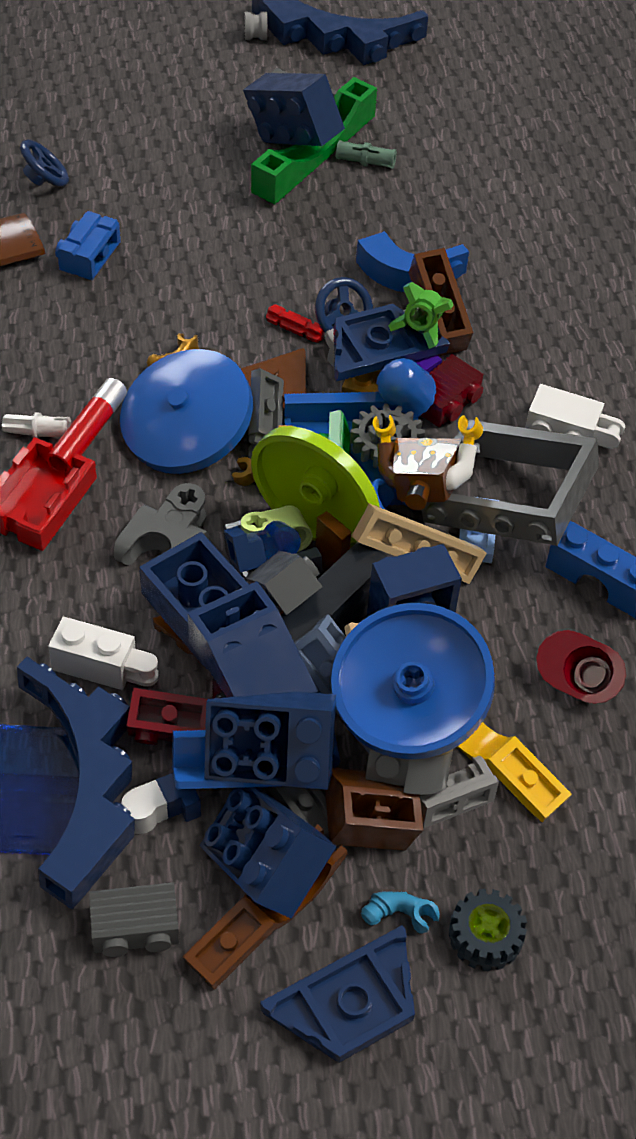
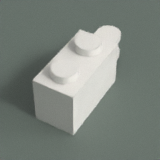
(573, 415)
(100, 655)

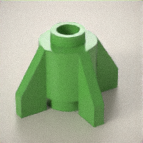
(422, 312)

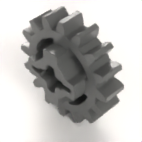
(365, 438)

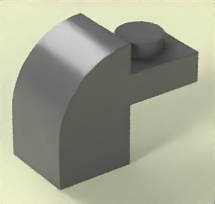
(415, 775)

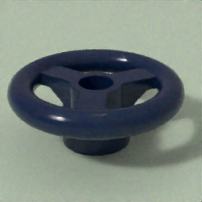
(42, 165)
(330, 311)

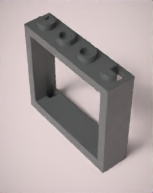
(518, 521)

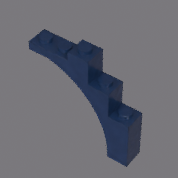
(331, 32)
(97, 825)

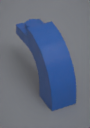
(391, 265)

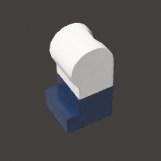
(159, 802)

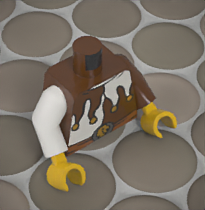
(426, 467)

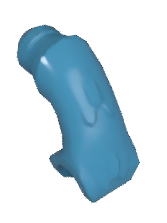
(388, 902)

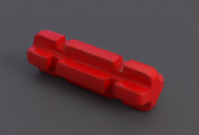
(295, 323)

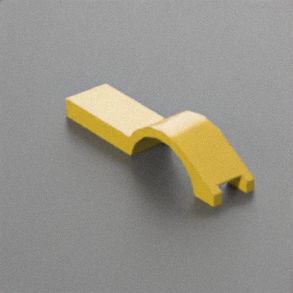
(517, 770)

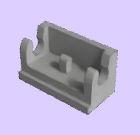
(464, 792)

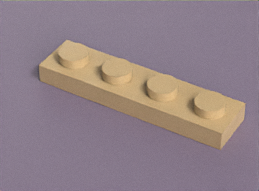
(402, 536)

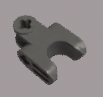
(164, 528)

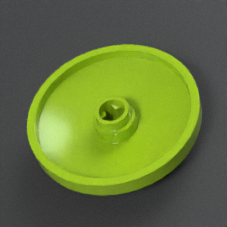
(313, 475)

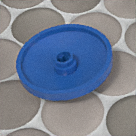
(186, 411)
(413, 680)

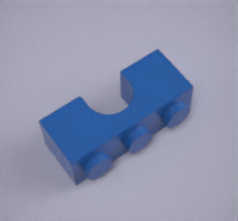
(588, 554)

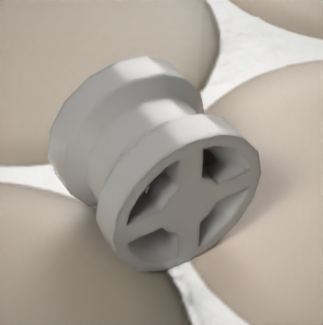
(256, 26)

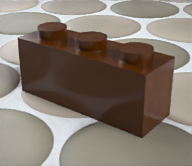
(433, 272)

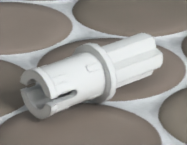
(36, 425)

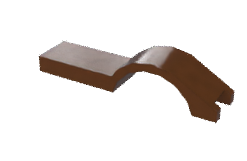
(246, 928)

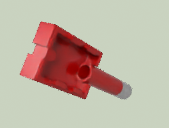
(52, 480)

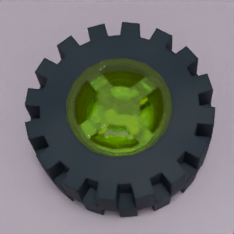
(489, 915)

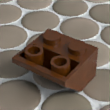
(371, 812)

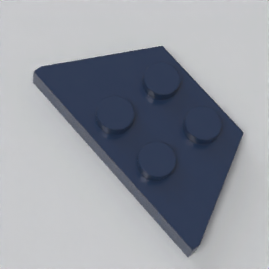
(367, 344)
(350, 999)

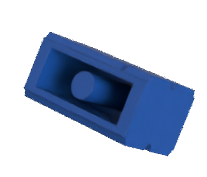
(88, 245)

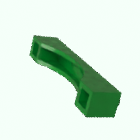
(281, 170)

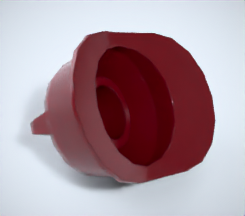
(581, 666)

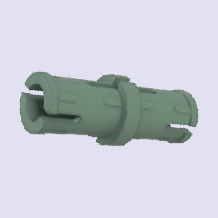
(366, 154)

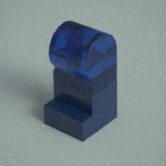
(255, 548)

